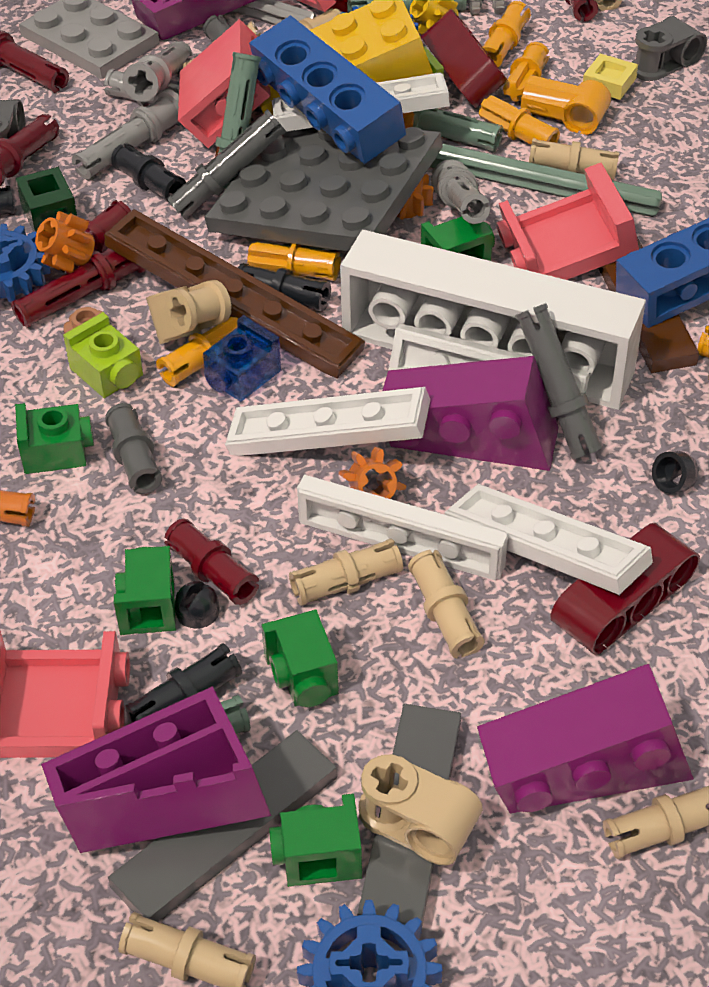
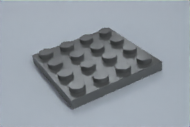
(317, 194)

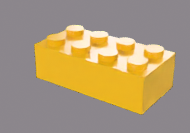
(376, 40)

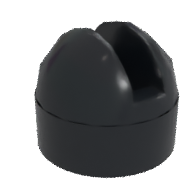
(670, 466)
(203, 607)

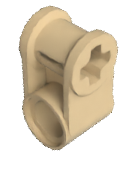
(189, 310)
(421, 811)

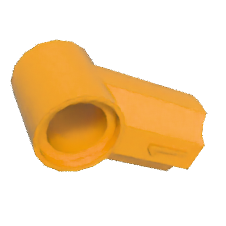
(577, 106)

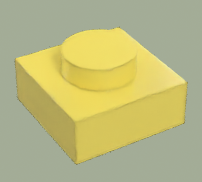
(613, 73)

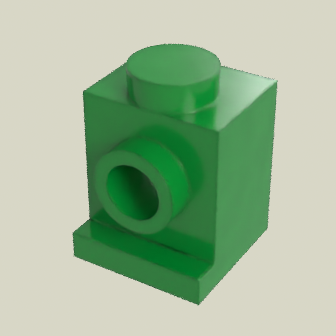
(460, 237)
(52, 437)
(146, 592)
(301, 658)
(318, 843)

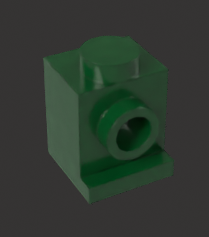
(44, 195)

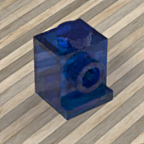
(243, 360)

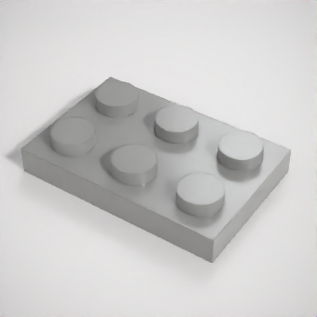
(89, 35)

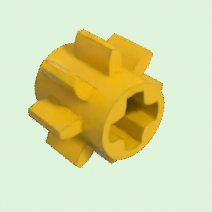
(429, 11)

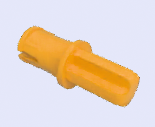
(530, 63)
(517, 122)
(300, 260)
(189, 357)

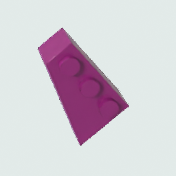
(483, 411)
(585, 745)

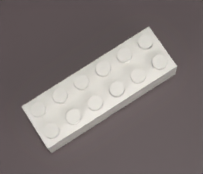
(477, 300)

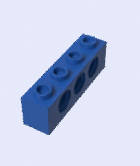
(328, 90)
(668, 273)

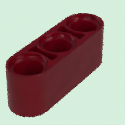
(463, 58)
(602, 617)

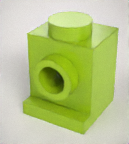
(102, 356)

